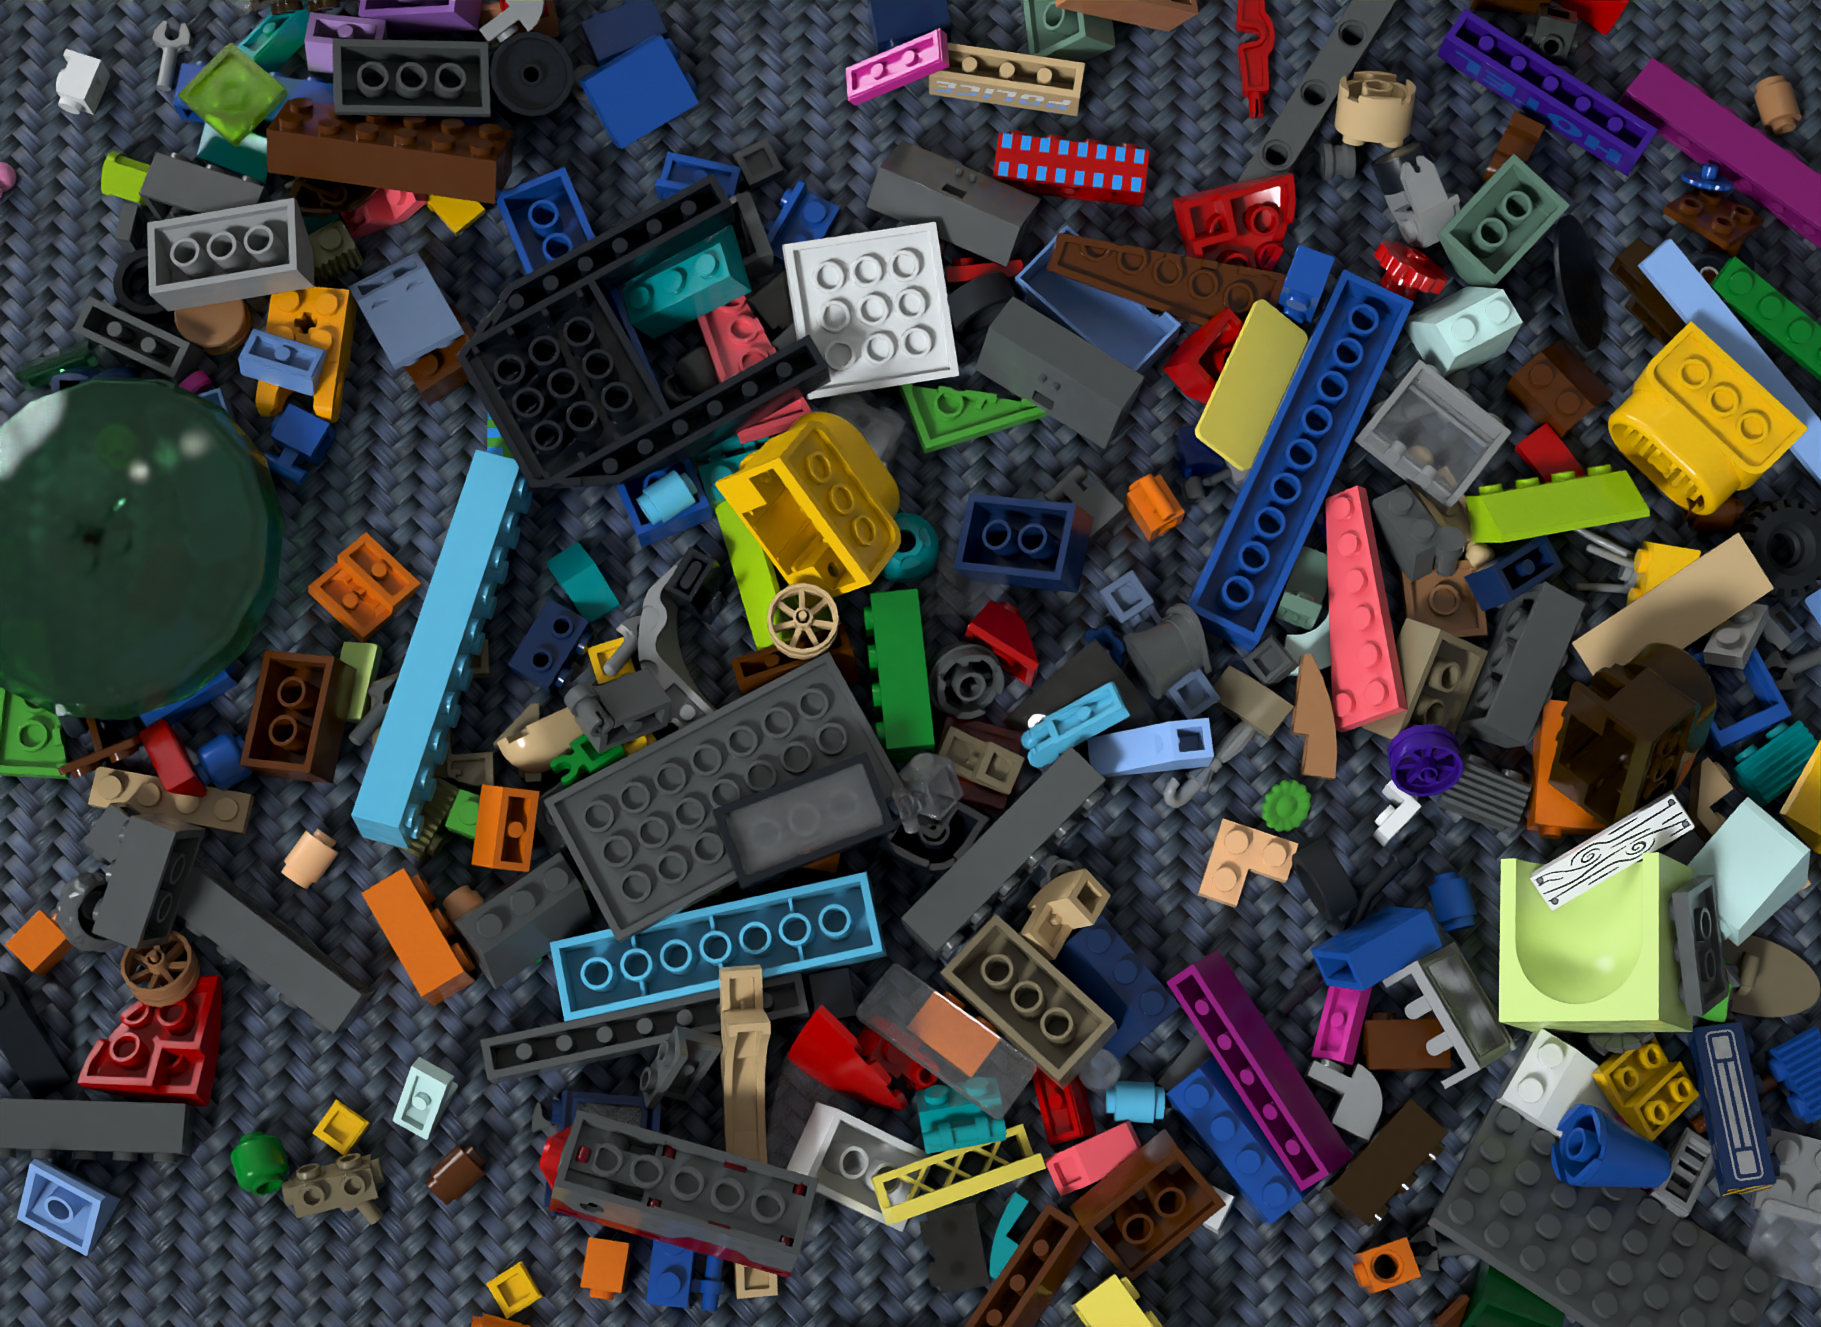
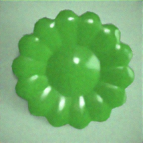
(1286, 806)

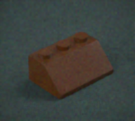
(1147, 1205)

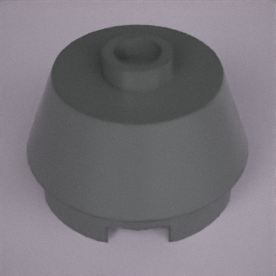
(964, 679)

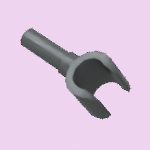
(1194, 487)

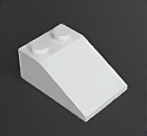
(1550, 1081)
(847, 1154)

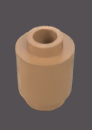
(1777, 105)

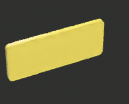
(1251, 385)

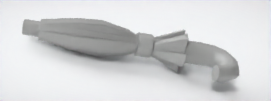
(1201, 777)

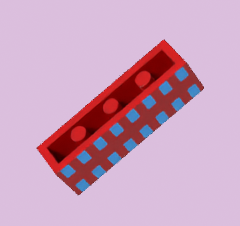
(1072, 168)

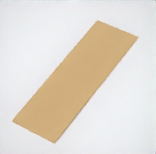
(1679, 607)

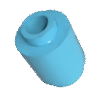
(667, 497)
(1135, 1101)

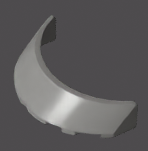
(662, 655)

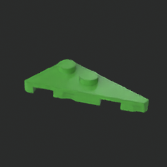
(952, 417)

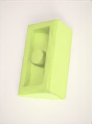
(366, 660)

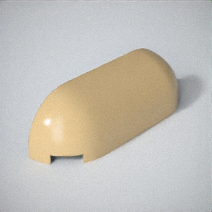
(541, 742)

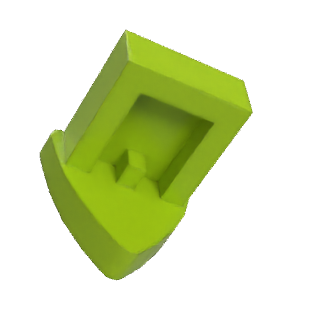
(123, 177)

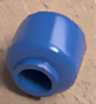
(221, 761)

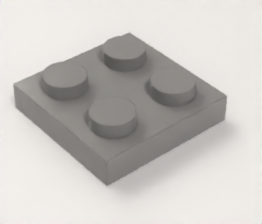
(1799, 1171)

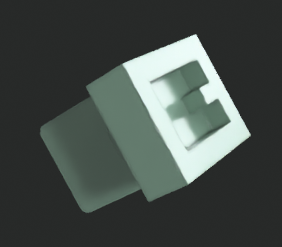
(1304, 589)

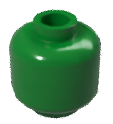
(260, 1163)

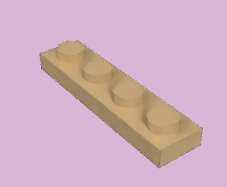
(217, 810)

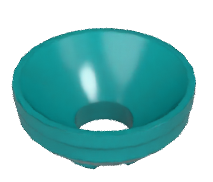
(919, 561)

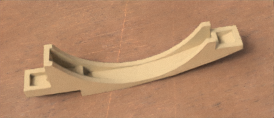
(743, 1064)

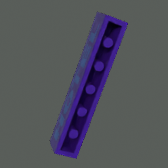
(1546, 92)

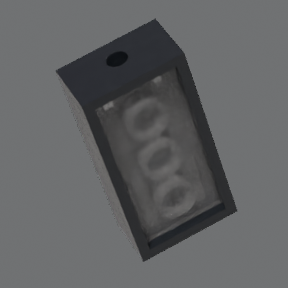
(803, 820)

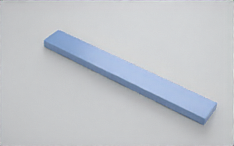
(1698, 302)

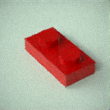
(966, 269)

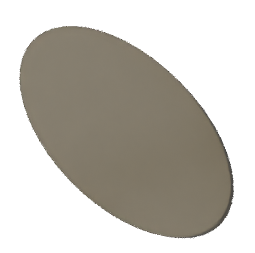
(1770, 979)

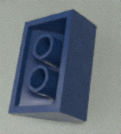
(1117, 982)

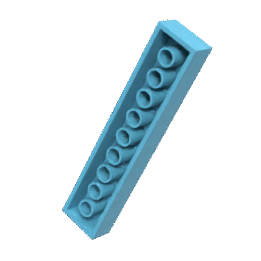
(442, 651)

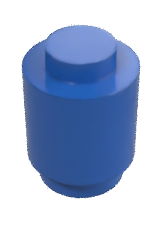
(1453, 902)

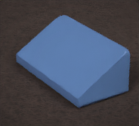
(282, 362)

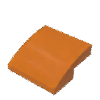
(364, 587)

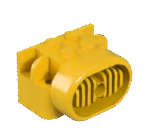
(1701, 423)
(818, 504)

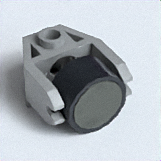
(1415, 193)

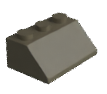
(1436, 679)

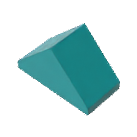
(583, 583)

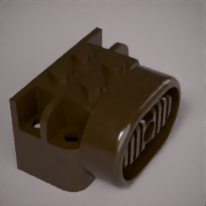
(1632, 731)

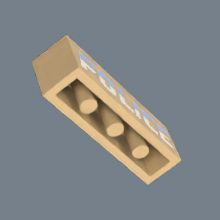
(1010, 79)

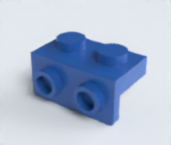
(683, 171)

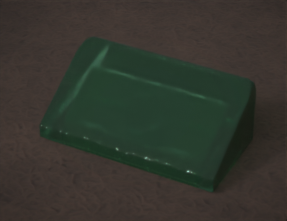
(42, 369)

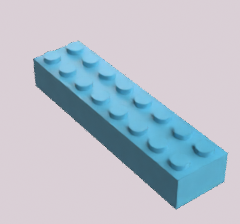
(681, 956)

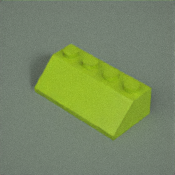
(1554, 506)
(757, 579)

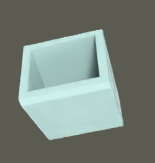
(1464, 329)
(1753, 868)

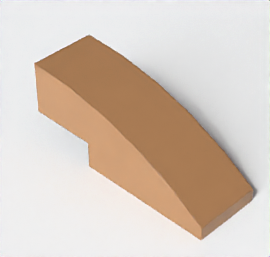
(1314, 720)

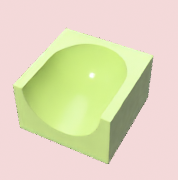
(1596, 959)

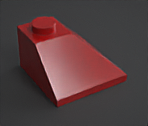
(1203, 355)
(1007, 636)

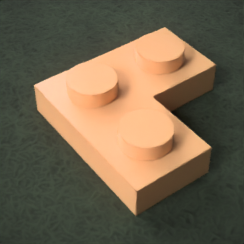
(1239, 851)

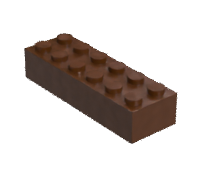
(390, 151)

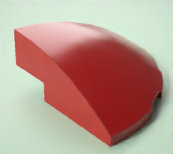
(1238, 221)
(162, 1050)
(832, 1058)

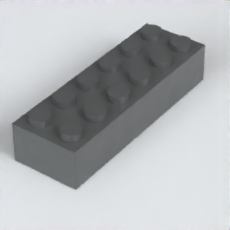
(1003, 854)

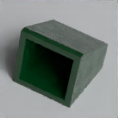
(1505, 1303)

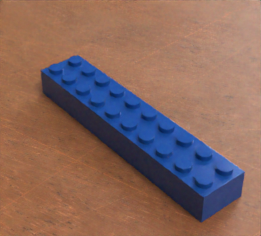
(543, 225)
(1297, 460)

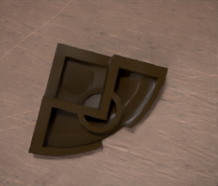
(328, 198)

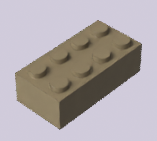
(1029, 1001)

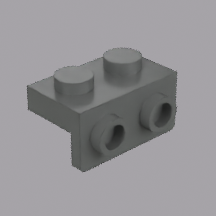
(679, 1065)

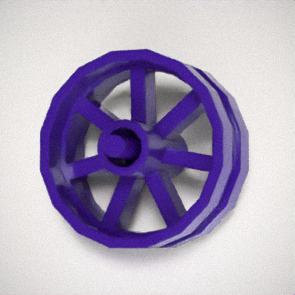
(1429, 770)

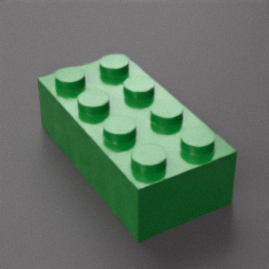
(902, 674)

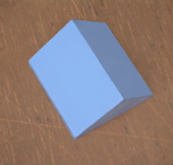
(65, 1206)

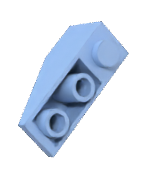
(1153, 748)

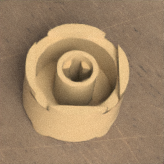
(1374, 109)

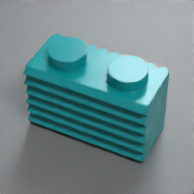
(1775, 765)

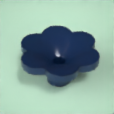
(1111, 642)

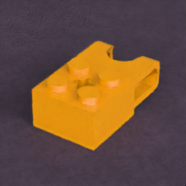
(331, 324)

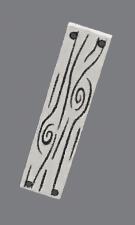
(1612, 850)

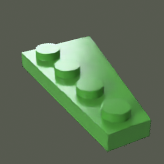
(30, 739)

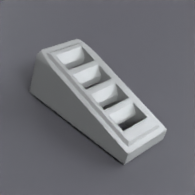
(1672, 1195)

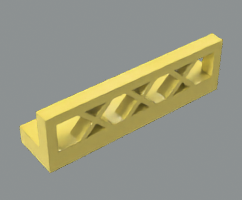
(953, 1192)

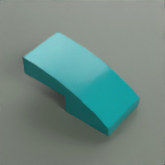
(1002, 1246)

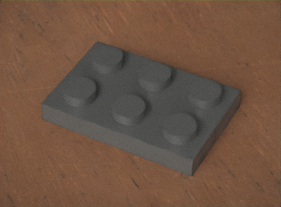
(1698, 945)

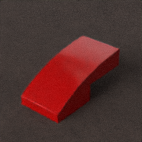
(1547, 454)

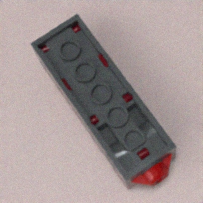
(678, 1192)

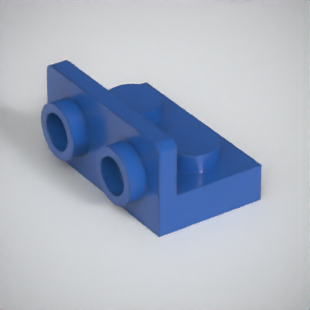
(801, 219)

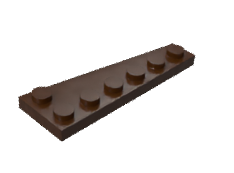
(1164, 281)

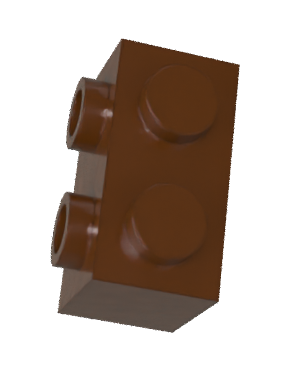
(1401, 1044)

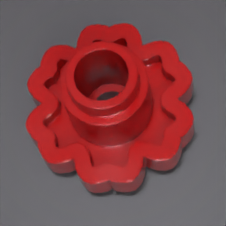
(1408, 270)

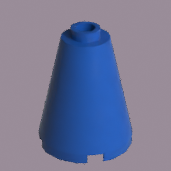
(1606, 1152)

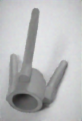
(1618, 555)

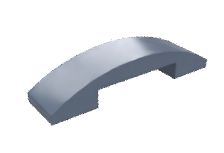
(1135, 612)

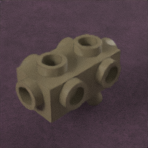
(343, 1184)

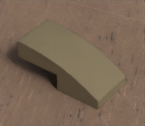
(1251, 702)
(979, 760)

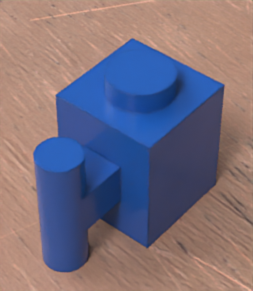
(300, 438)

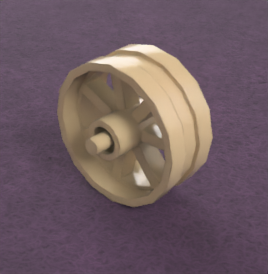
(803, 621)

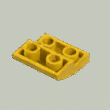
(1646, 1088)

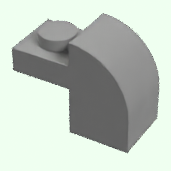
(504, 25)
(1358, 1099)

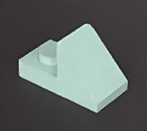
(424, 1098)

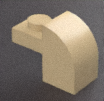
(1063, 905)

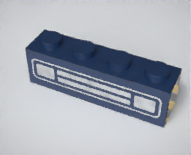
(1732, 1108)

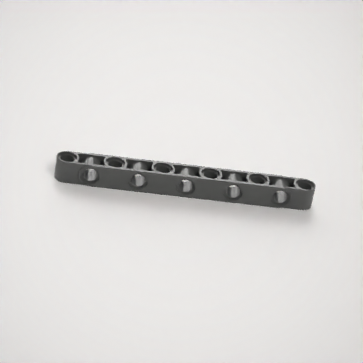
(1299, 119)

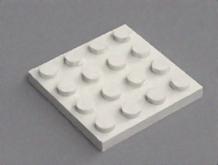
(873, 307)

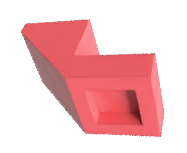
(382, 211)
(1092, 1158)

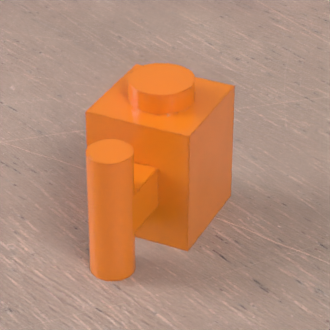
(1153, 506)

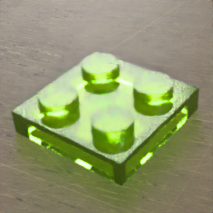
(232, 94)

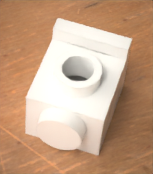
(81, 83)

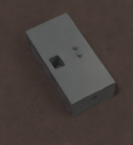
(963, 203)
(1059, 372)

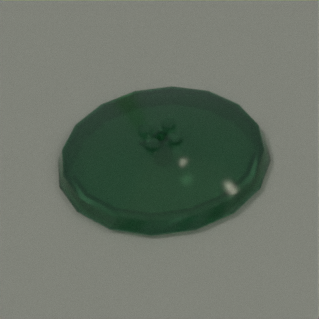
(181, 558)

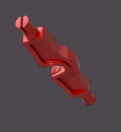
(1254, 55)

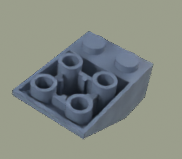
(406, 311)

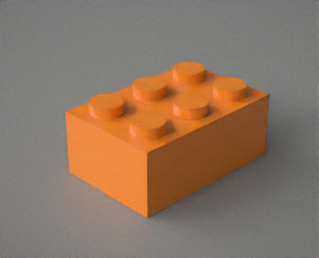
(420, 936)

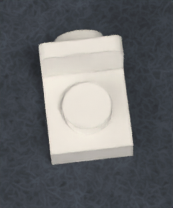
(1393, 819)

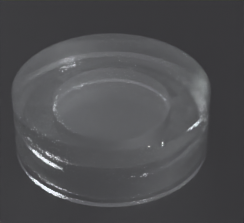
(1100, 1072)

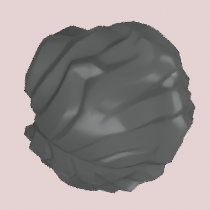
(76, 912)

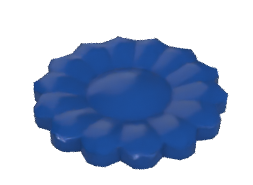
(1707, 179)

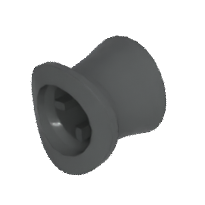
(1168, 650)

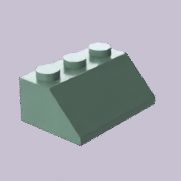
(1065, 33)
(1500, 224)

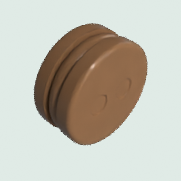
(215, 327)

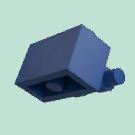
(673, 1279)

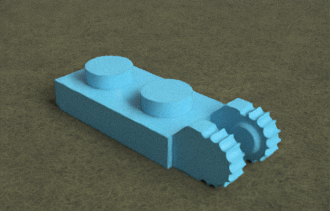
(1074, 724)

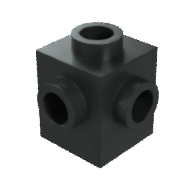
(1553, 33)

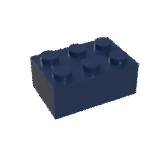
(1023, 542)

